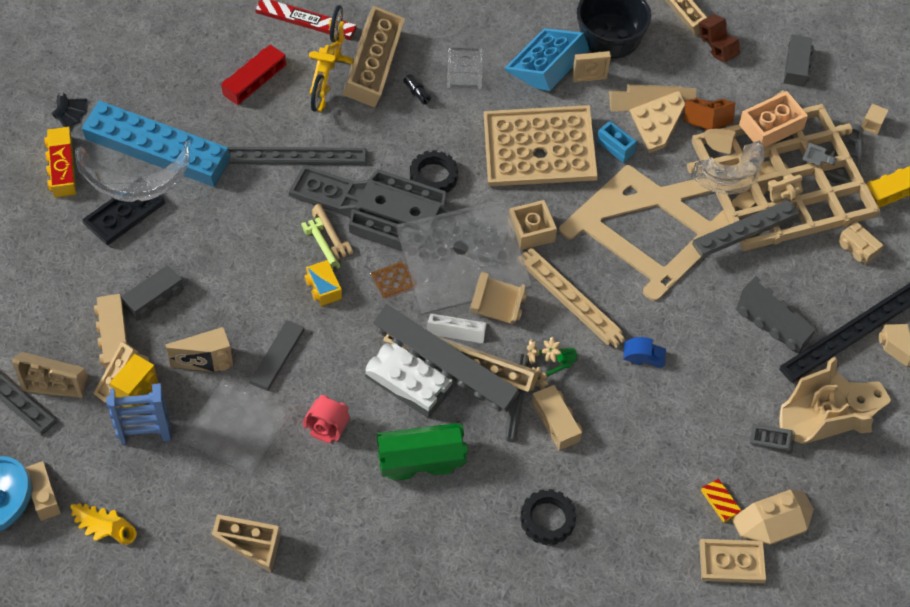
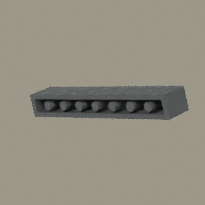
(445, 357)

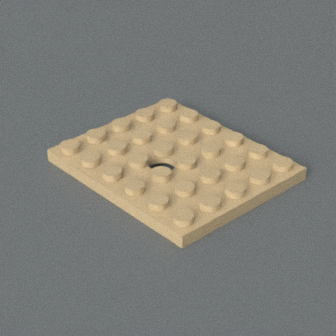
(559, 131)

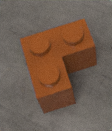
(709, 114)

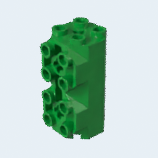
(422, 449)

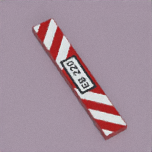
(301, 17)

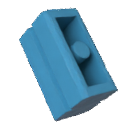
(616, 141)

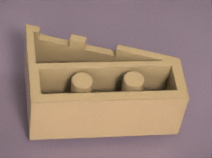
(249, 539)

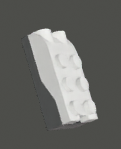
(408, 379)

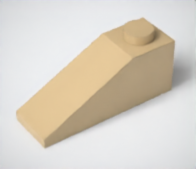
(42, 492)

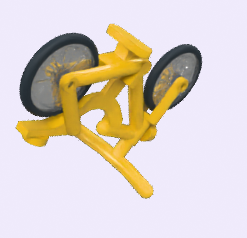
(326, 61)

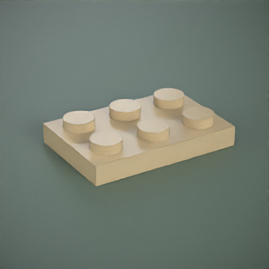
(732, 561)

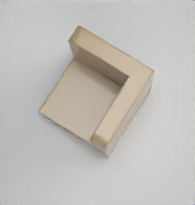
(874, 119)

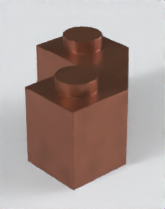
(723, 45)

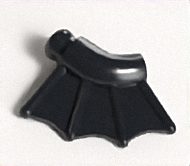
(69, 110)

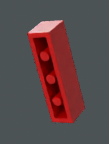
(253, 74)

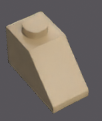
(896, 342)

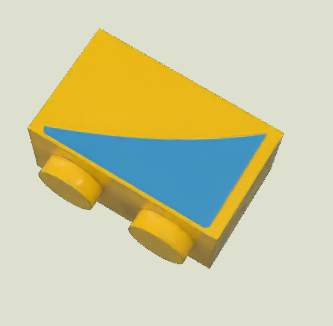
(323, 282)

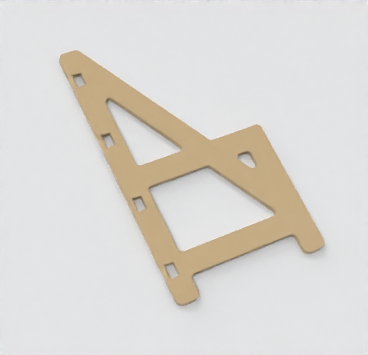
(611, 202)

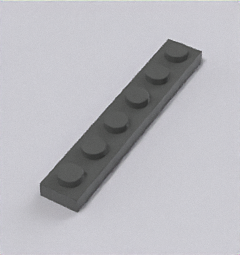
(745, 228)

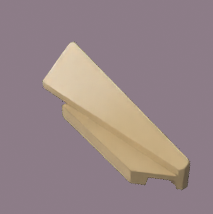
(641, 94)

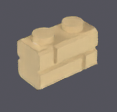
(860, 243)

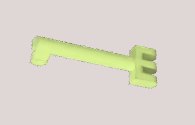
(315, 229)

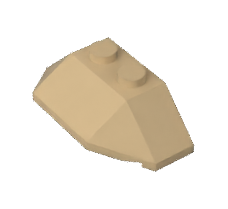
(775, 517)

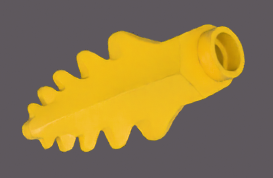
(103, 524)

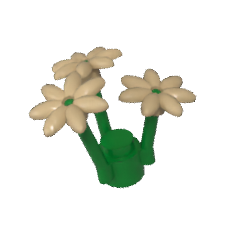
(564, 355)

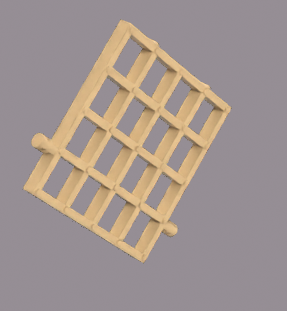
(826, 193)

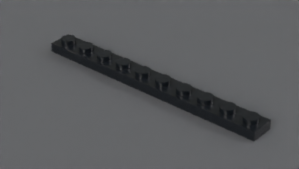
(847, 335)

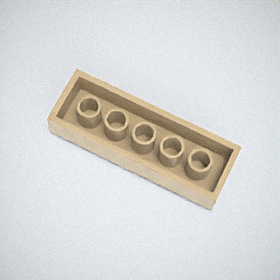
(373, 56)

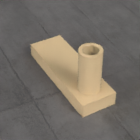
(118, 361)

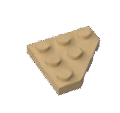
(658, 120)

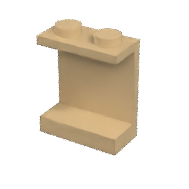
(497, 299)

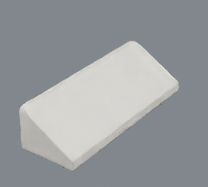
(457, 328)

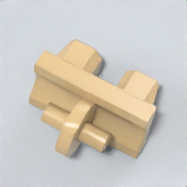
(785, 188)

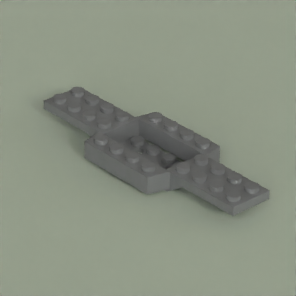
(353, 196)

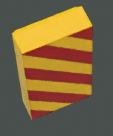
(720, 500)

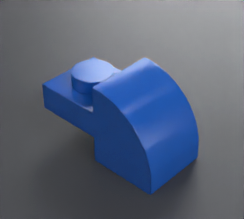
(642, 350)

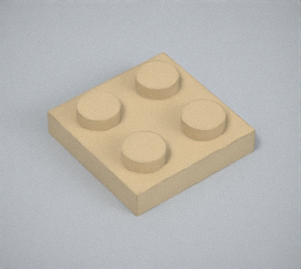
(591, 66)

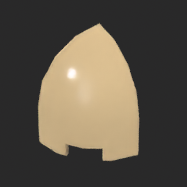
(720, 139)

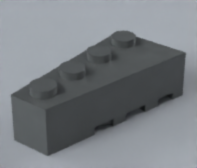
(774, 316)

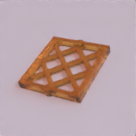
(388, 269)

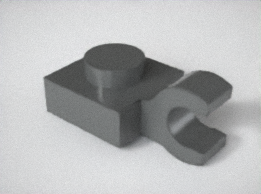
(816, 154)

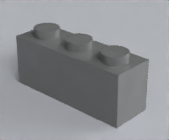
(798, 60)
(152, 293)

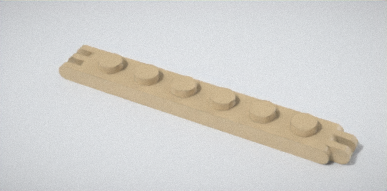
(572, 299)

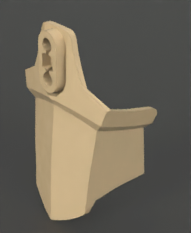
(828, 405)

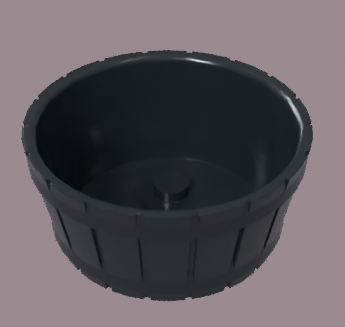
(613, 25)

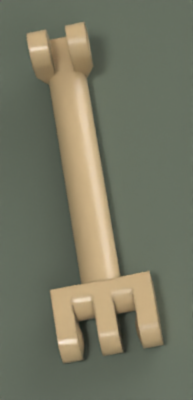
(338, 246)

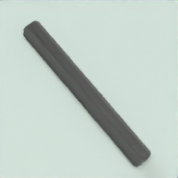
(514, 412)

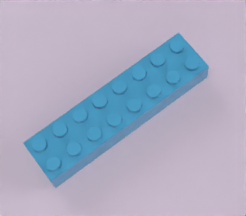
(154, 142)

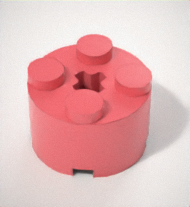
(327, 419)

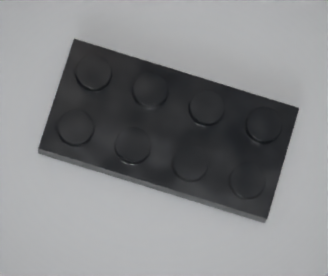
(119, 216)

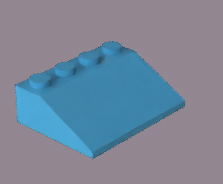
(548, 58)

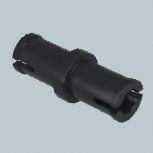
(417, 89)

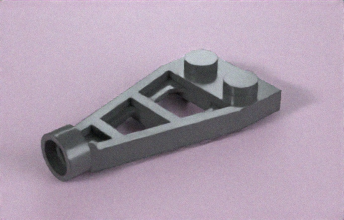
(840, 174)

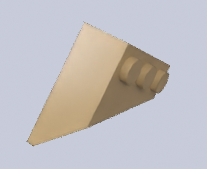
(49, 376)

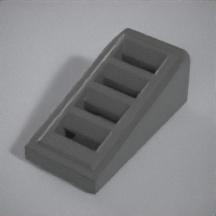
(789, 443)

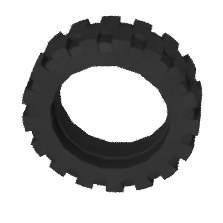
(438, 158)
(540, 535)

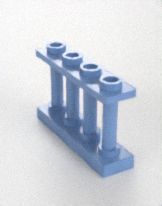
(156, 407)

